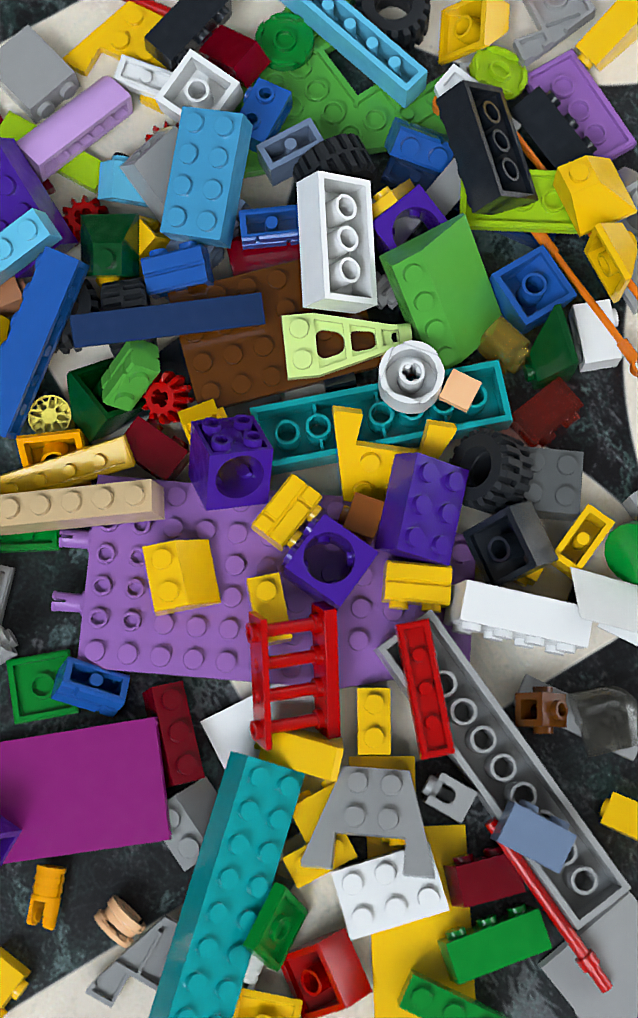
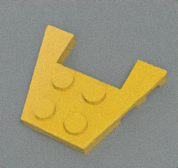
(117, 36)
(368, 465)

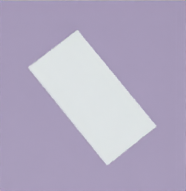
(606, 600)
(231, 727)

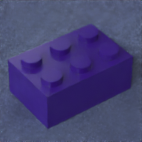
(421, 509)

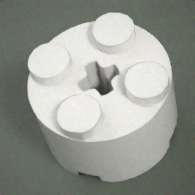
(397, 365)

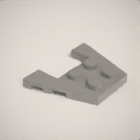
(554, 23)
(372, 805)
(141, 961)

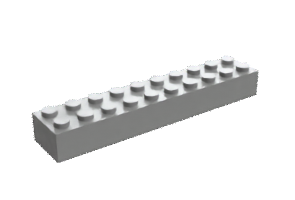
(506, 769)

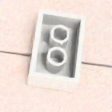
(380, 897)

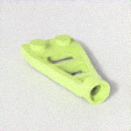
(301, 346)

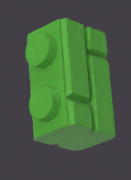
(130, 374)

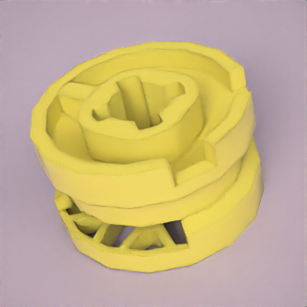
(50, 415)

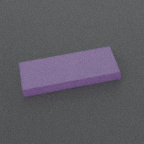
(584, 102)

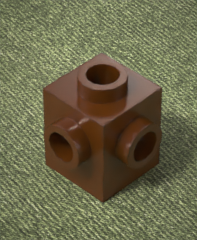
(541, 710)

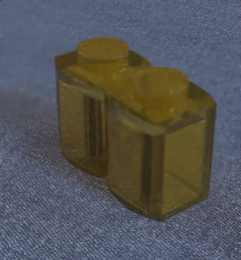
(504, 343)

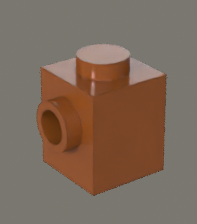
(362, 516)

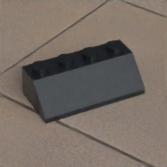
(486, 148)

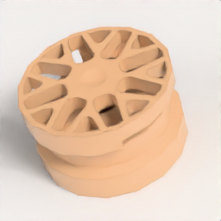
(119, 921)

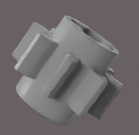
(384, 292)

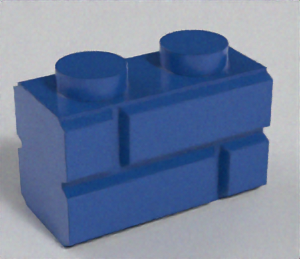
(418, 145)
(269, 227)
(176, 269)
(90, 687)

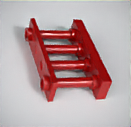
(323, 686)

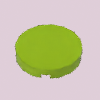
(499, 68)

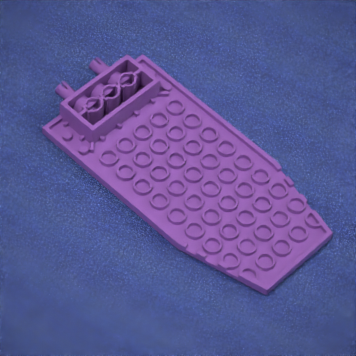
(211, 641)

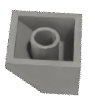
(189, 819)

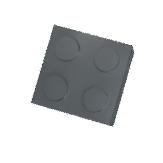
(555, 483)

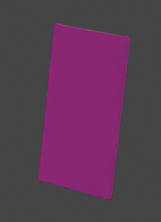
(84, 790)

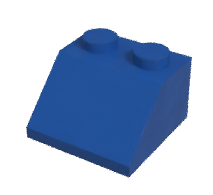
(530, 289)

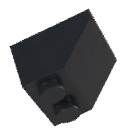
(510, 544)

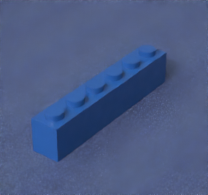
(36, 334)

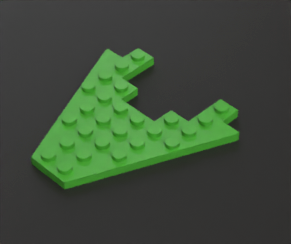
(335, 107)

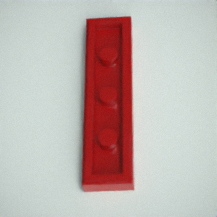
(424, 689)

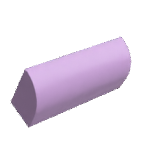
(75, 126)

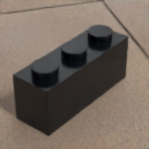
(185, 28)
(550, 129)

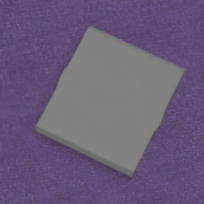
(615, 943)

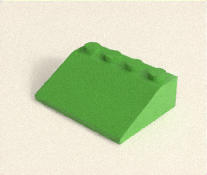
(443, 289)

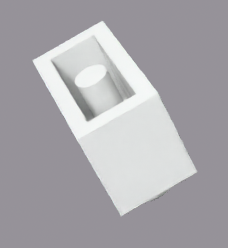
(592, 340)

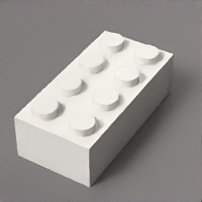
(336, 243)
(517, 617)

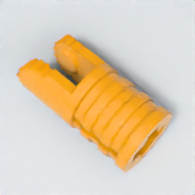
(46, 892)

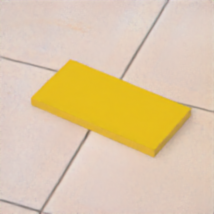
(415, 943)

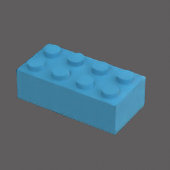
(206, 176)

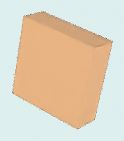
(459, 390)

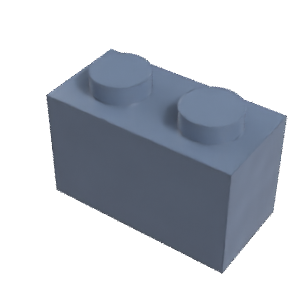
(284, 150)
(534, 836)

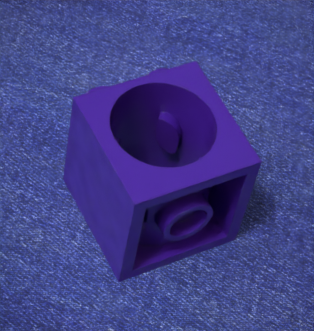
(413, 205)
(232, 482)
(324, 532)

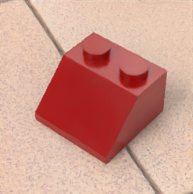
(326, 975)

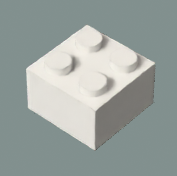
(198, 85)

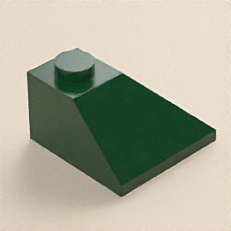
(110, 245)
(551, 353)
(87, 406)

